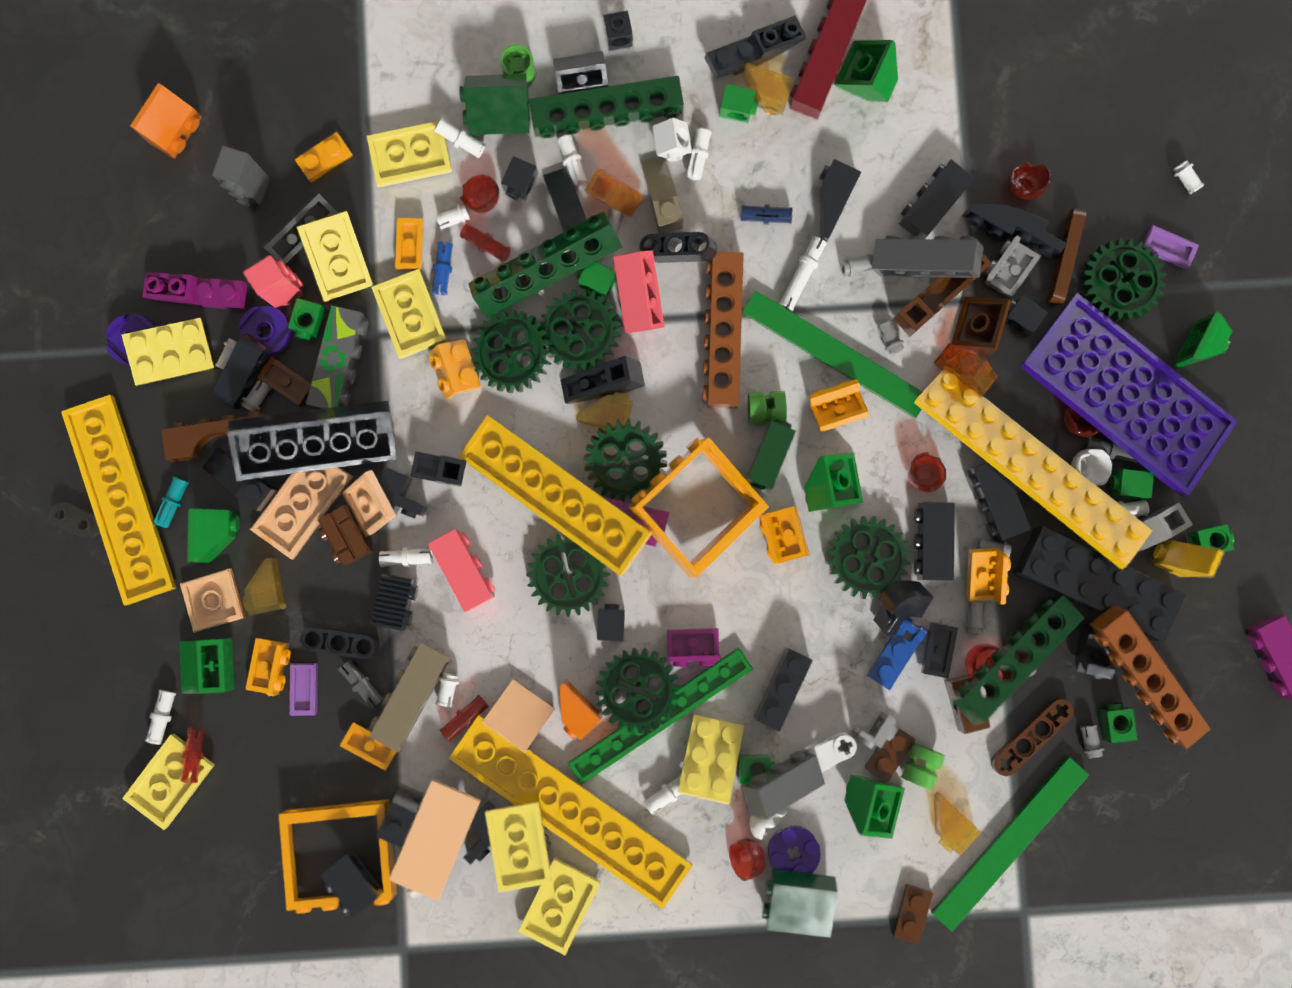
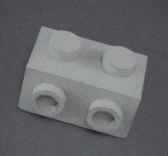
(1012, 267)
(882, 730)

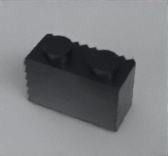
(394, 602)

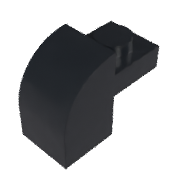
(438, 469)
(395, 488)
(899, 601)
(1091, 656)
(400, 815)
(479, 825)

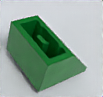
(207, 666)

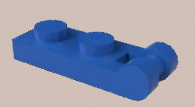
(896, 654)

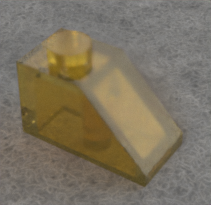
(770, 87)
(607, 410)
(265, 589)
(952, 826)

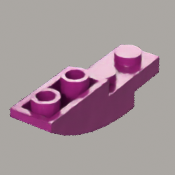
(194, 291)

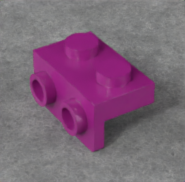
(693, 645)

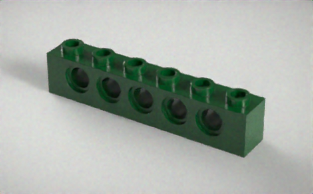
(616, 96)
(537, 276)
(1063, 620)

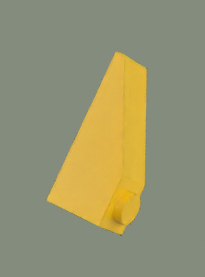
(1186, 559)

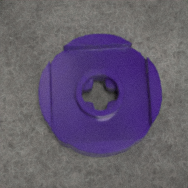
(265, 316)
(123, 325)
(789, 838)

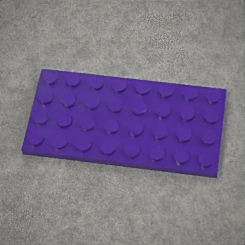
(1129, 395)

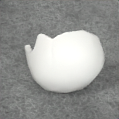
(1094, 465)
(758, 825)

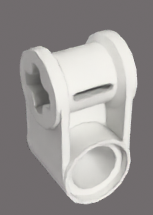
(828, 751)

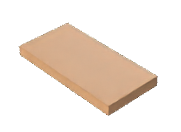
(298, 506)
(435, 840)

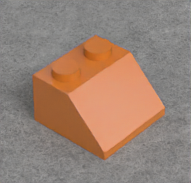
(166, 121)

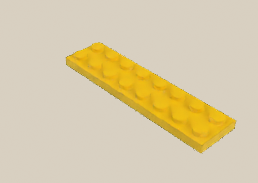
(555, 495)
(118, 500)

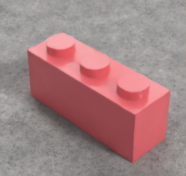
(275, 282)
(638, 291)
(462, 569)

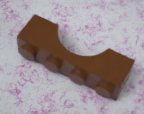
(932, 300)
(187, 442)

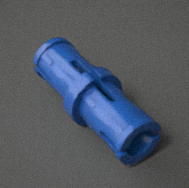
(442, 268)

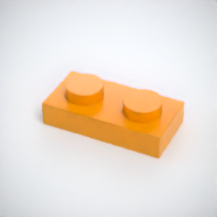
(323, 157)
(409, 244)
(360, 744)

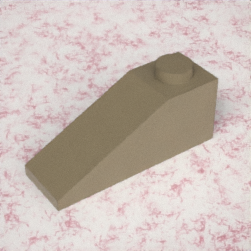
(662, 194)

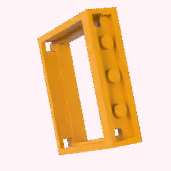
(729, 534)
(331, 812)

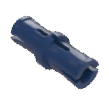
(777, 214)

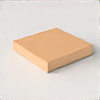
(368, 503)
(212, 600)
(518, 715)

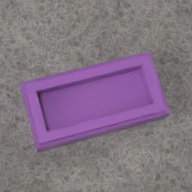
(1170, 247)
(303, 689)

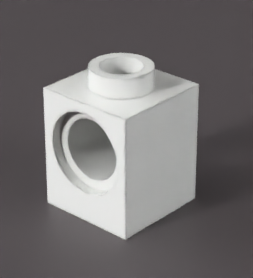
(672, 139)

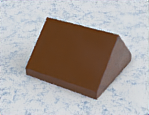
(980, 324)

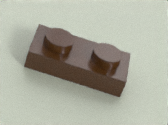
(285, 381)
(888, 758)
(912, 914)

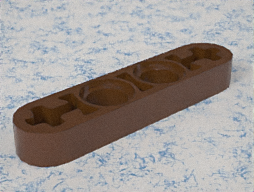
(1066, 259)
(1035, 741)

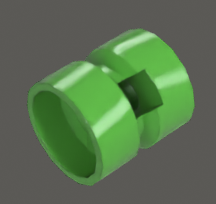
(518, 60)
(758, 405)
(916, 773)

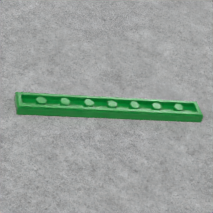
(833, 353)
(691, 695)
(1009, 843)

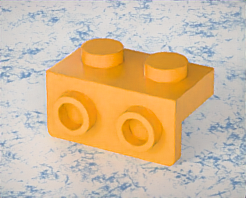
(454, 368)
(837, 405)
(784, 535)
(987, 575)
(268, 666)

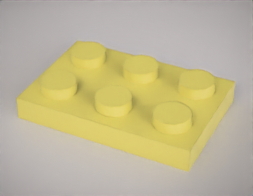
(408, 154)
(334, 256)
(409, 313)
(168, 351)
(711, 759)
(158, 788)
(518, 846)
(560, 907)

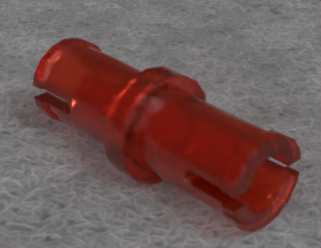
(485, 242)
(464, 718)
(192, 755)

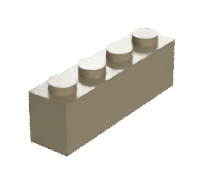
(409, 697)

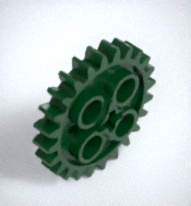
(1141, 266)
(597, 316)
(508, 328)
(620, 438)
(846, 547)
(545, 581)
(627, 711)

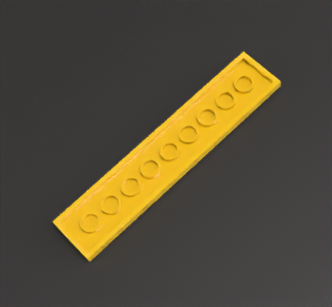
(1034, 468)
(573, 813)

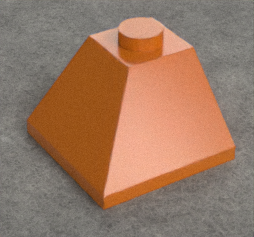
(577, 712)

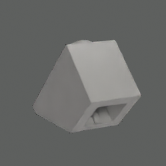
(1165, 524)

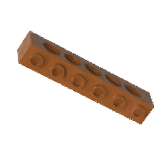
(731, 265)
(1189, 723)

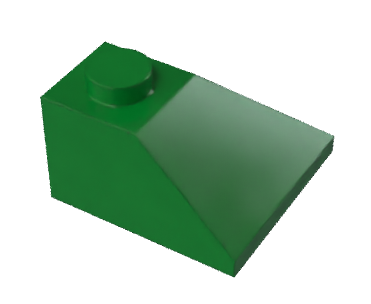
(869, 70)
(1205, 340)
(833, 483)
(210, 533)
(873, 805)

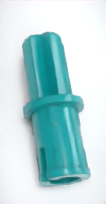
(170, 502)

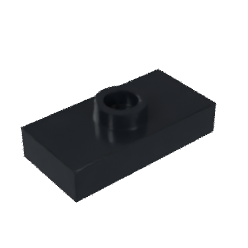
(939, 650)

